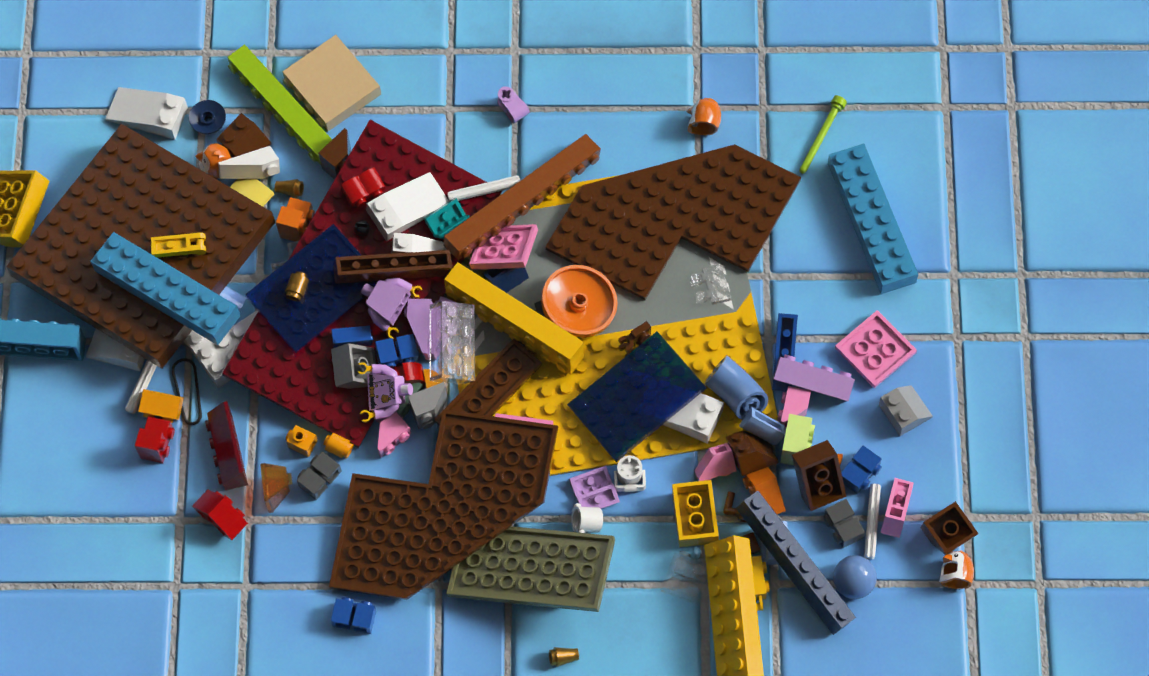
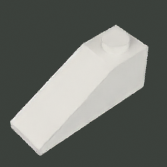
(251, 165)
(413, 243)

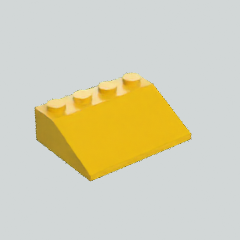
(19, 204)

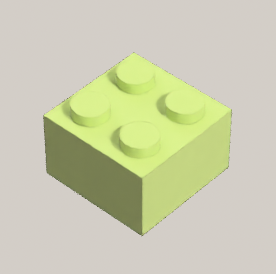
(797, 437)

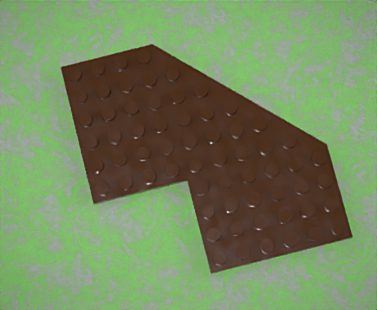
(636, 219)
(479, 485)

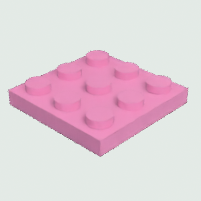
(506, 250)
(876, 349)

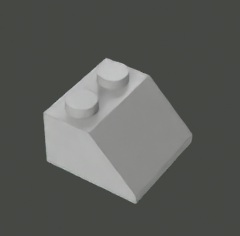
(345, 365)
(428, 405)
(904, 409)

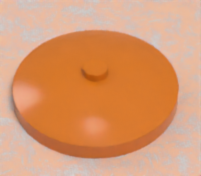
(579, 300)

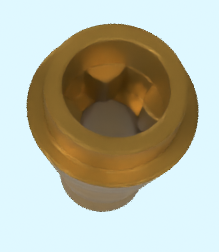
(290, 187)
(562, 656)

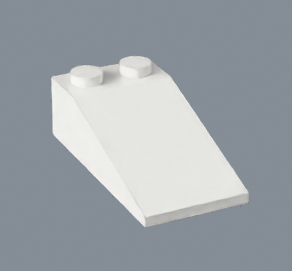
(148, 111)
(406, 205)
(697, 417)

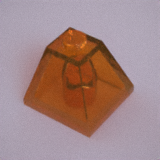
(275, 484)

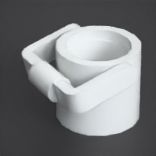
(629, 474)
(586, 519)

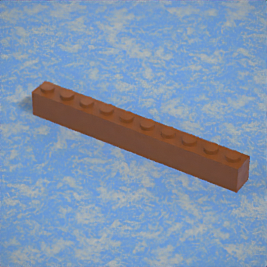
(522, 197)

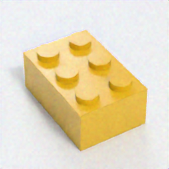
(695, 513)

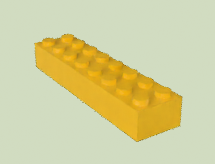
(515, 319)
(733, 607)

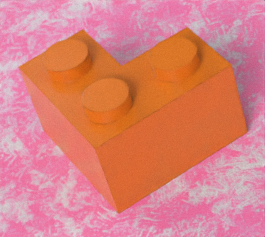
(294, 219)
(767, 485)

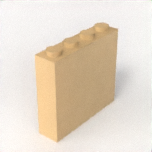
(331, 83)

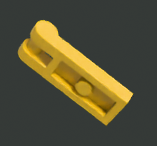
(178, 245)

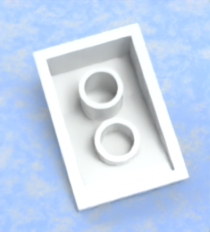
(110, 351)

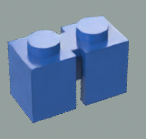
(405, 348)
(858, 472)
(344, 612)

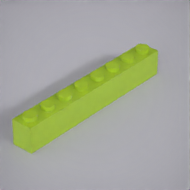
(279, 101)

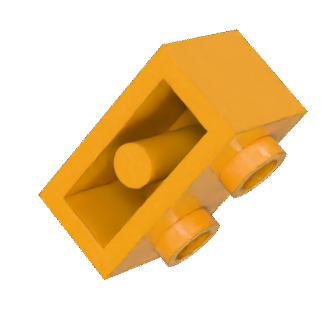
(160, 404)

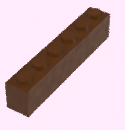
(394, 265)

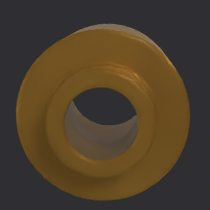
(296, 286)

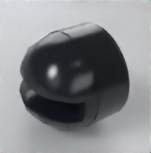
(361, 231)

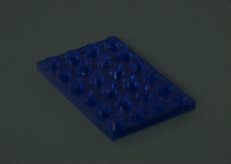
(323, 299)
(636, 396)

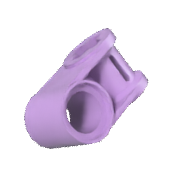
(512, 104)

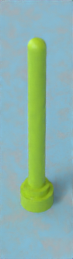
(837, 104)

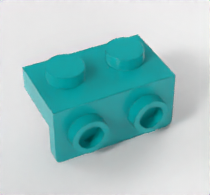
(446, 218)

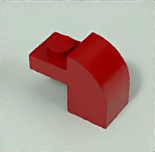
(411, 372)

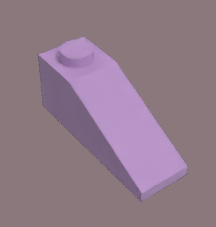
(419, 318)

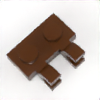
(635, 338)

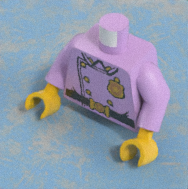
(385, 391)

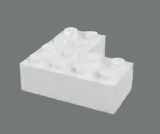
(216, 357)

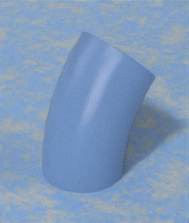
(736, 388)

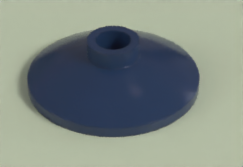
(204, 110)

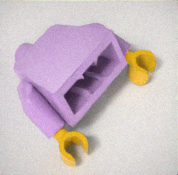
(387, 301)

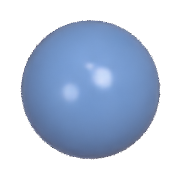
(854, 577)

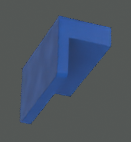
(352, 335)

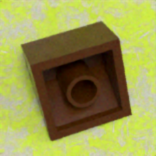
(242, 137)
(335, 154)
(750, 452)
(949, 529)

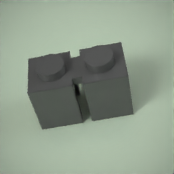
(311, 480)
(846, 528)

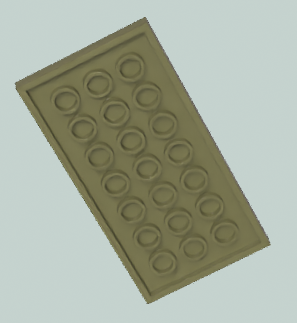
(537, 569)

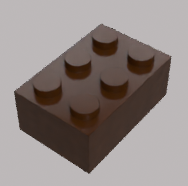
(819, 475)

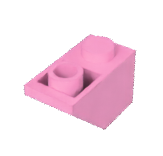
(795, 402)
(391, 433)
(715, 463)

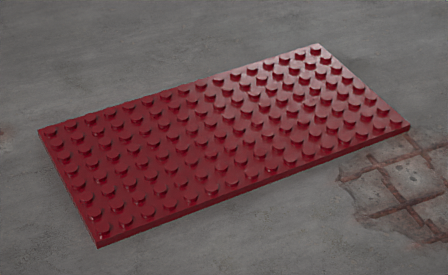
(305, 379)

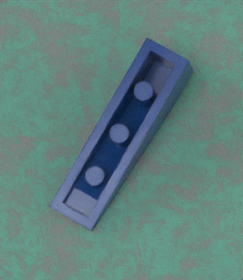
(784, 343)

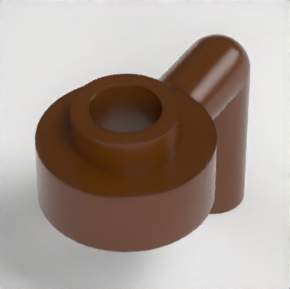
(728, 510)

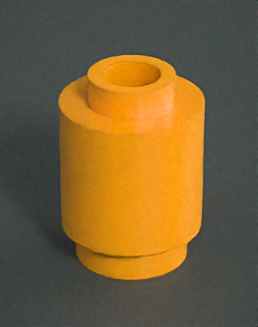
(338, 445)

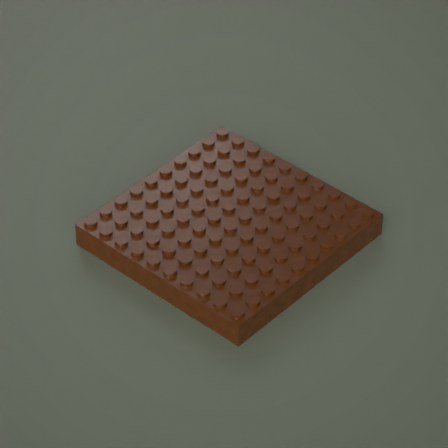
(139, 195)

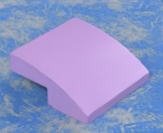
(594, 488)

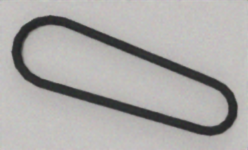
(197, 390)

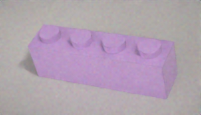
(814, 378)

